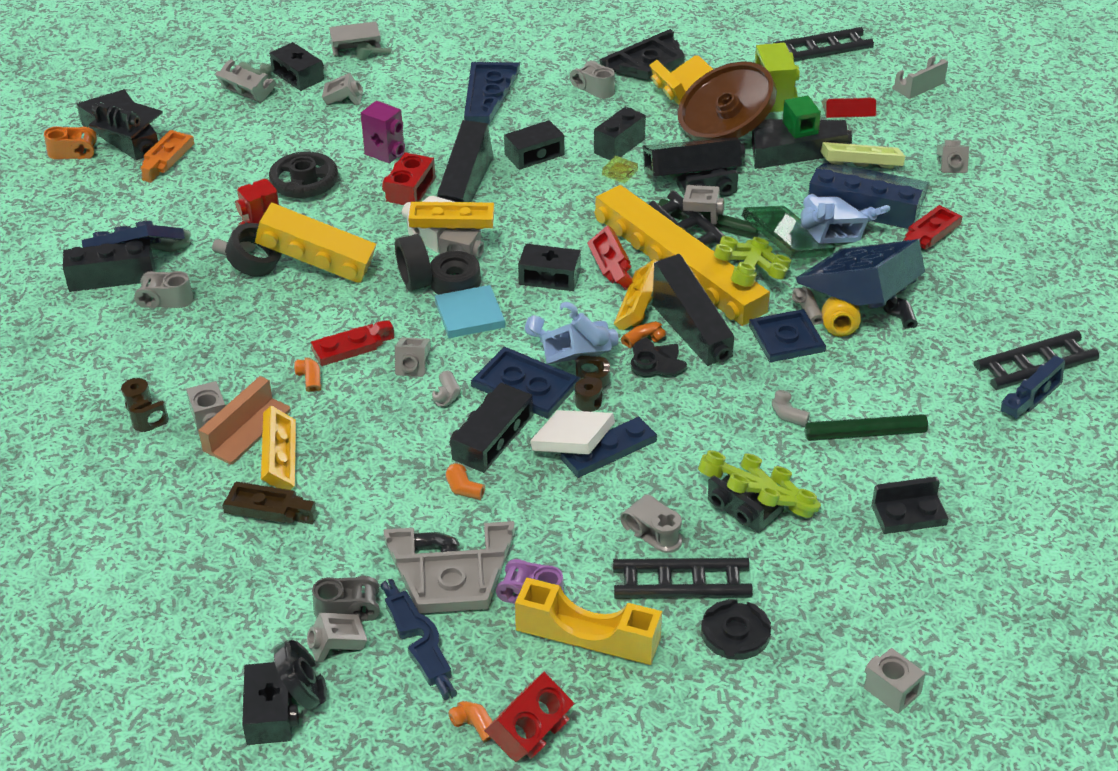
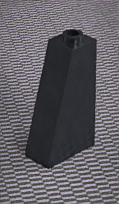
(776, 146)
(132, 147)
(692, 156)
(467, 162)
(690, 311)

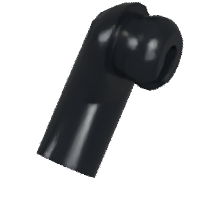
(901, 309)
(435, 540)

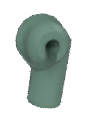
(264, 68)
(171, 245)

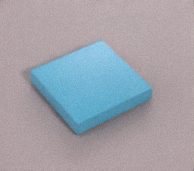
(469, 311)

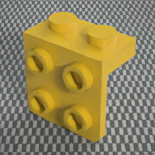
(678, 81)

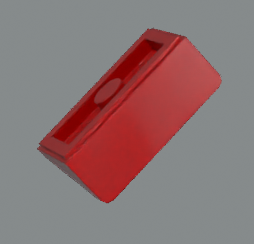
(849, 107)

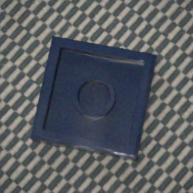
(787, 335)

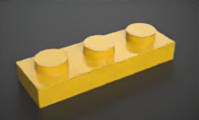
(451, 215)
(636, 298)
(278, 449)

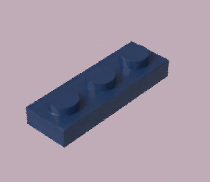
(614, 445)

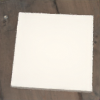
(572, 432)

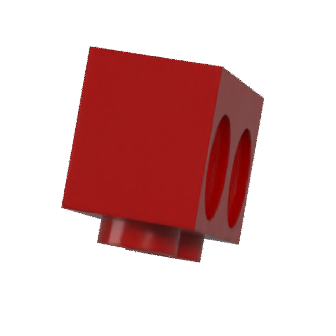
(409, 179)
(528, 715)

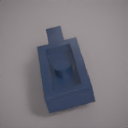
(1035, 389)

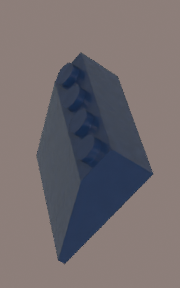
(872, 189)
(867, 272)

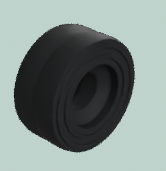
(454, 262)

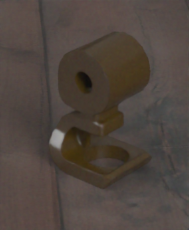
(589, 389)
(140, 406)

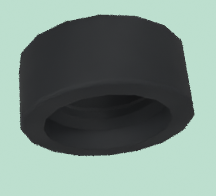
(244, 261)
(413, 262)

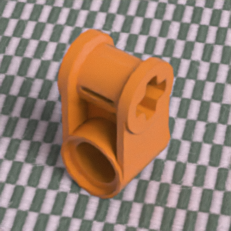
(67, 142)

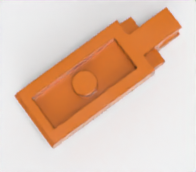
(165, 154)

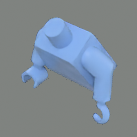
(836, 220)
(573, 339)

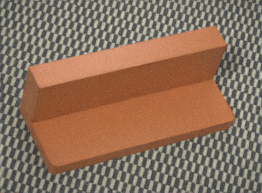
(239, 422)

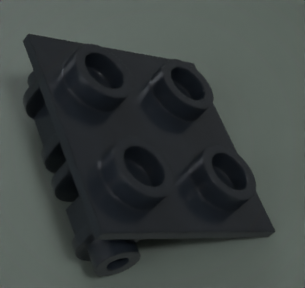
(123, 117)

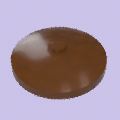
(727, 101)

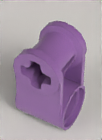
(514, 580)

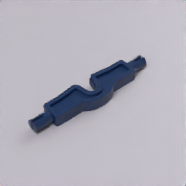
(426, 650)

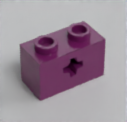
(382, 132)

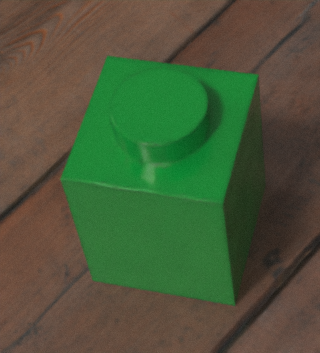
(801, 116)

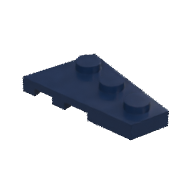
(143, 231)

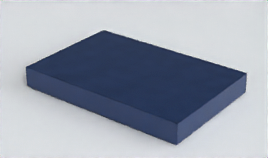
(546, 383)

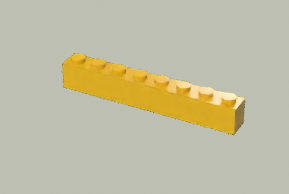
(662, 238)

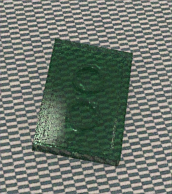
(786, 231)

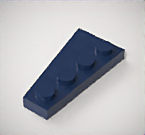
(488, 88)

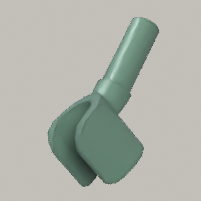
(364, 49)

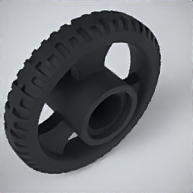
(304, 174)

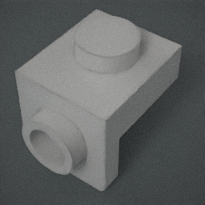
(953, 156)

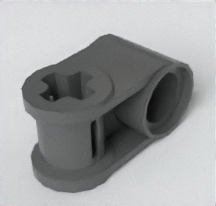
(346, 596)

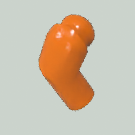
(653, 329)
(311, 371)
(460, 484)
(474, 715)

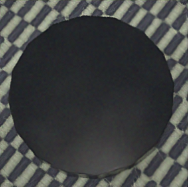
(733, 638)
(296, 672)

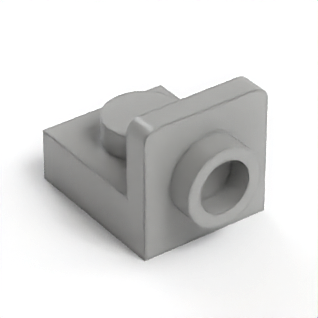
(342, 87)
(704, 200)
(411, 356)
(335, 632)

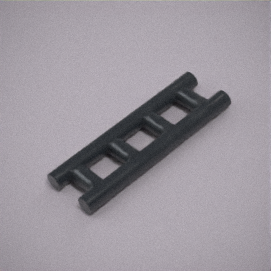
(832, 39)
(694, 218)
(1044, 348)
(666, 589)

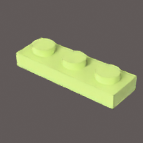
(862, 155)

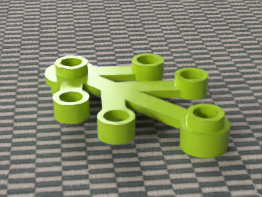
(753, 252)
(787, 494)

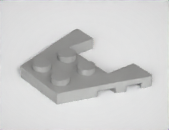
(451, 578)

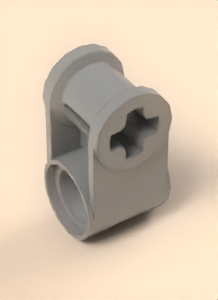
(594, 79)
(166, 288)
(654, 524)

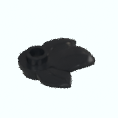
(656, 359)

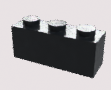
(107, 265)
(491, 427)

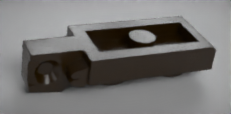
(269, 504)

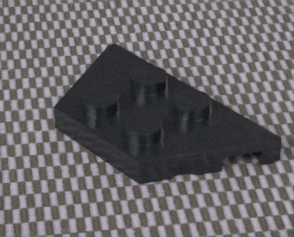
(636, 58)

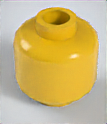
(840, 317)

